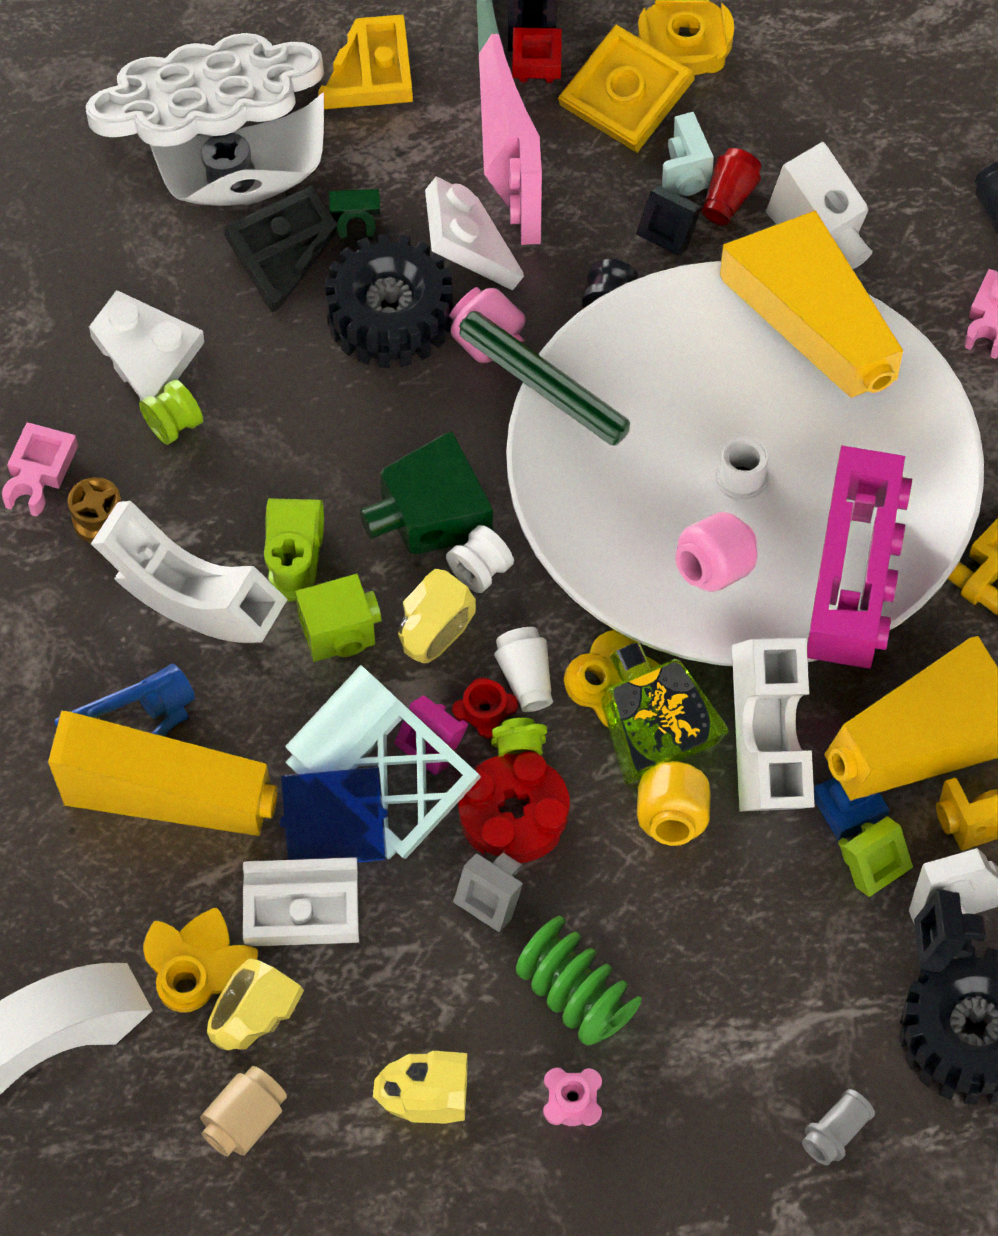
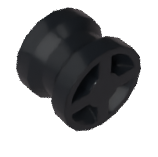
(226, 155)
(605, 277)

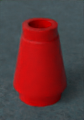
(731, 184)

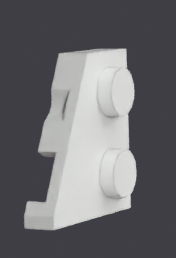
(144, 343)

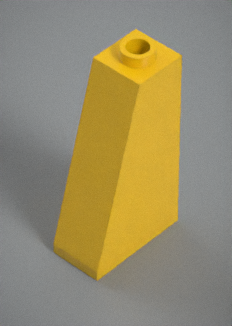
(815, 301)
(923, 727)
(158, 777)

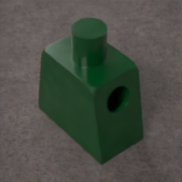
(429, 498)

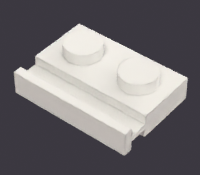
(300, 902)

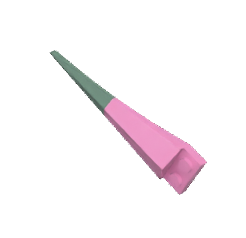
(508, 133)

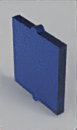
(334, 815)

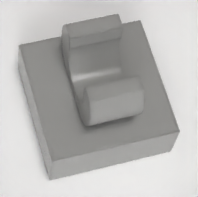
(490, 889)

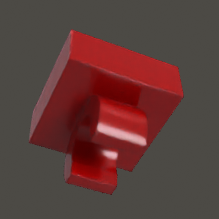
(537, 53)

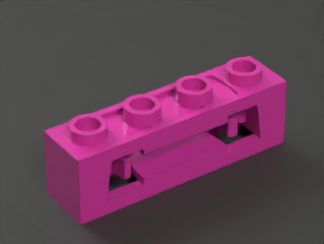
(845, 633)

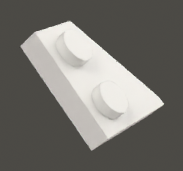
(467, 235)
(963, 873)

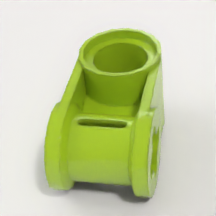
(293, 543)

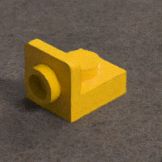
(969, 823)

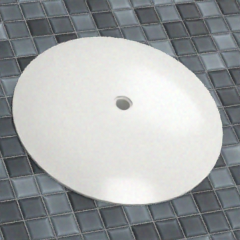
(717, 393)

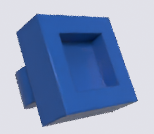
(845, 815)

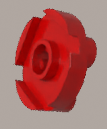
(543, 818)

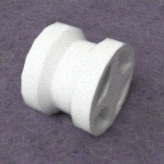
(480, 558)

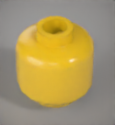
(673, 802)

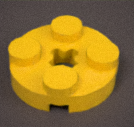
(700, 52)

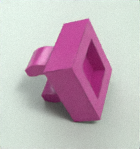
(439, 722)

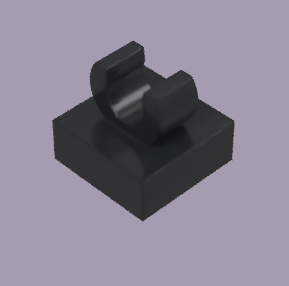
(668, 220)
(945, 931)

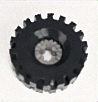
(390, 274)
(935, 1022)

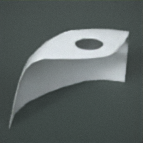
(281, 152)

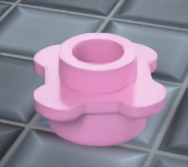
(572, 1113)

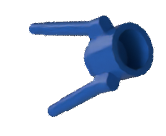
(159, 694)

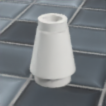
(526, 667)

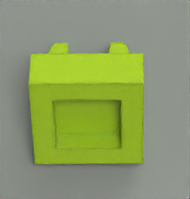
(876, 855)

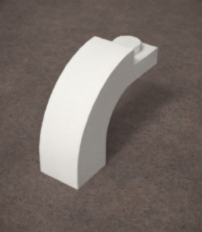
(206, 597)
(65, 1012)

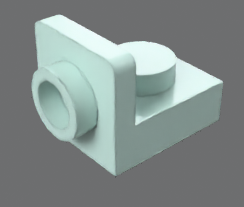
(690, 160)

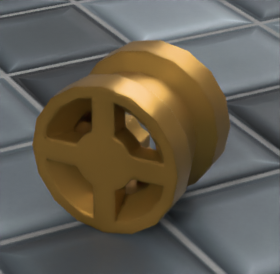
(93, 496)

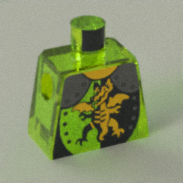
(657, 714)

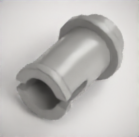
(835, 1130)

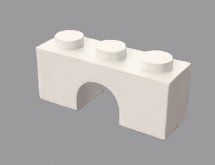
(767, 687)

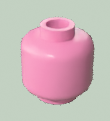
(495, 307)
(716, 552)

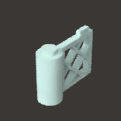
(353, 726)

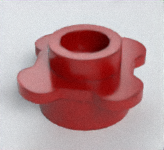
(482, 692)

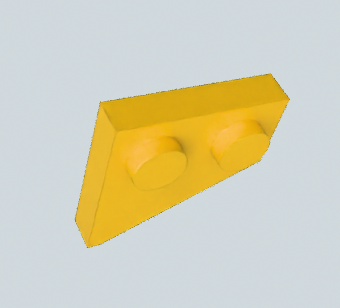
(371, 65)

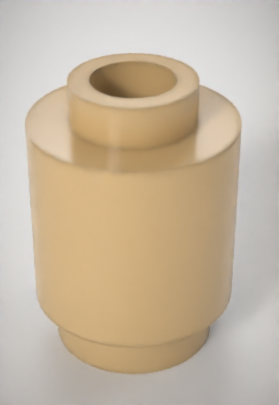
(242, 1112)

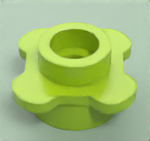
(519, 736)

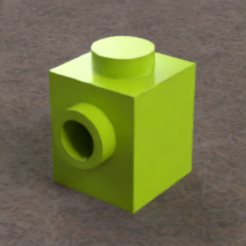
(337, 617)

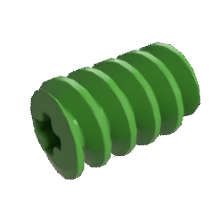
(573, 985)

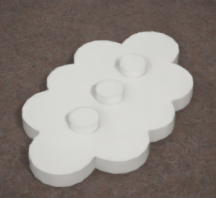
(205, 89)

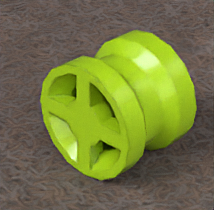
(171, 412)

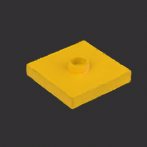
(626, 88)

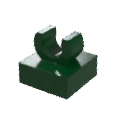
(355, 205)

